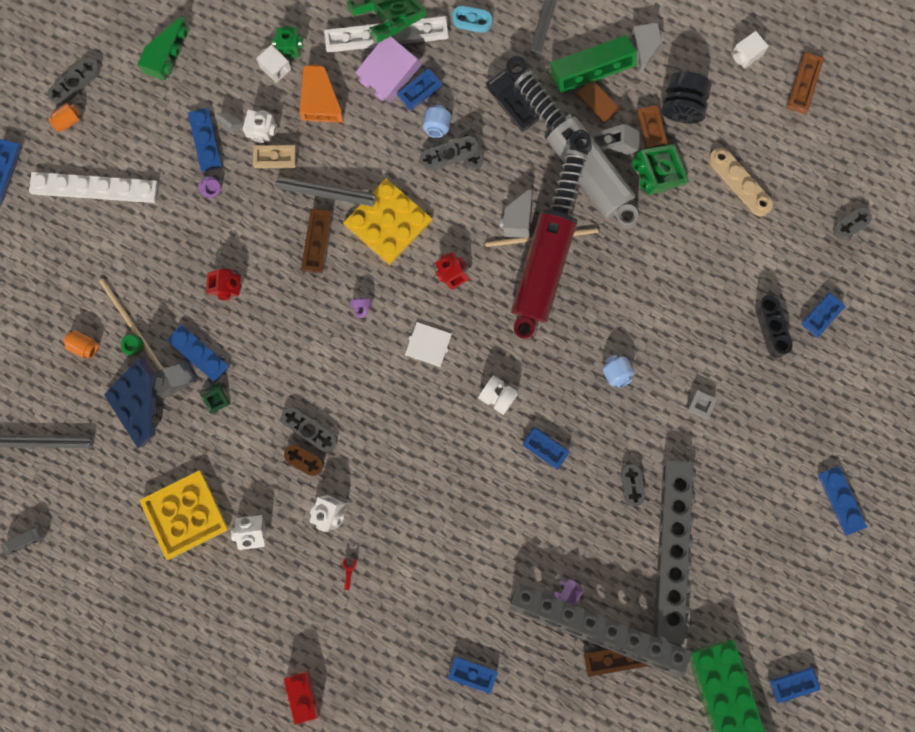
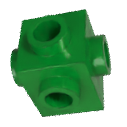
(288, 42)

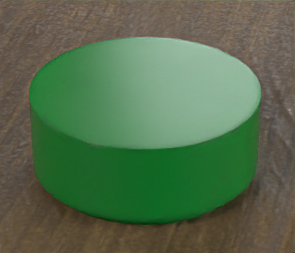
(132, 344)

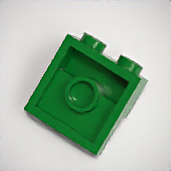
(659, 169)

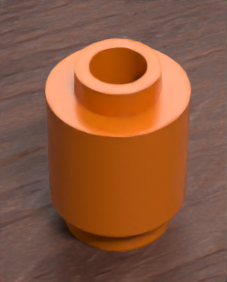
(64, 117)
(80, 344)

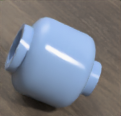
(436, 121)
(618, 371)

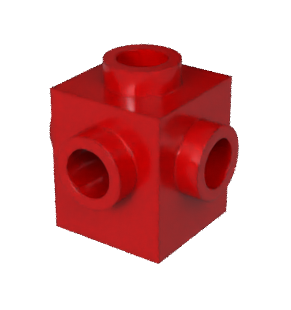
(452, 270)
(223, 284)

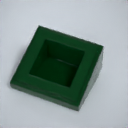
(214, 398)

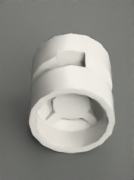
(493, 389)

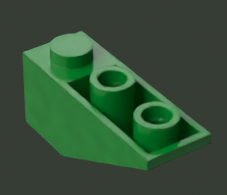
(160, 53)

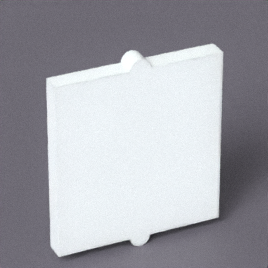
(428, 344)

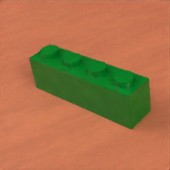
(593, 64)

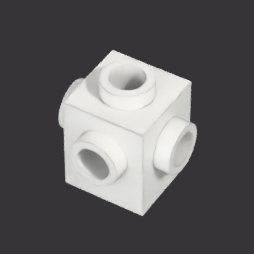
(259, 126)
(327, 513)
(249, 532)

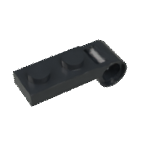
(511, 101)

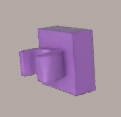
(570, 593)

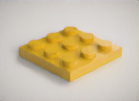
(389, 223)
(183, 515)

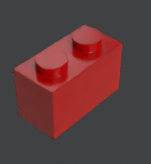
(301, 697)

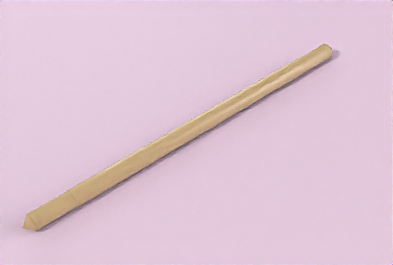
(520, 240)
(130, 323)

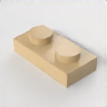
(274, 156)

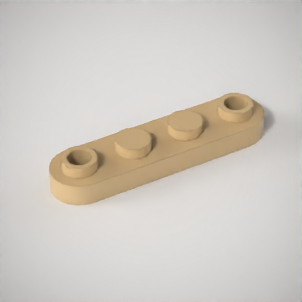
(740, 182)

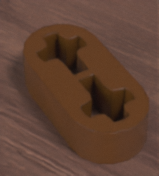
(306, 456)

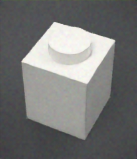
(749, 50)
(273, 63)

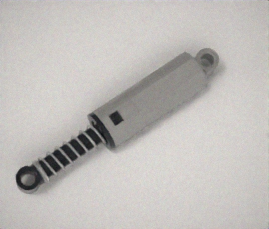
(600, 177)

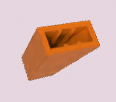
(317, 96)

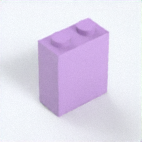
(388, 69)

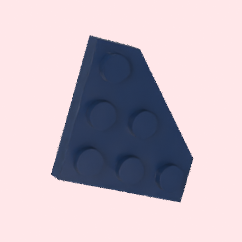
(133, 401)

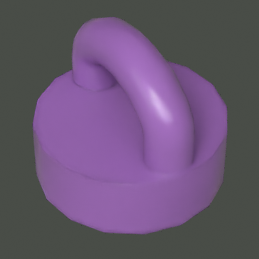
(209, 187)
(361, 303)

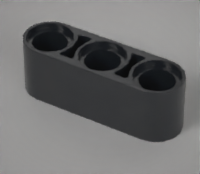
(775, 316)

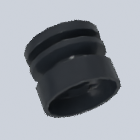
(686, 97)

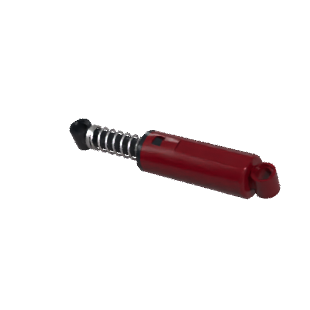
(550, 245)

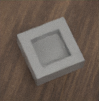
(702, 404)

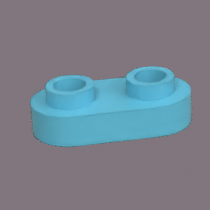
(472, 19)

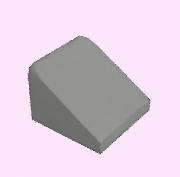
(228, 122)

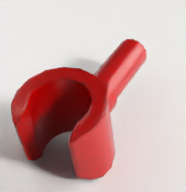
(348, 573)

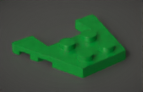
(395, 14)

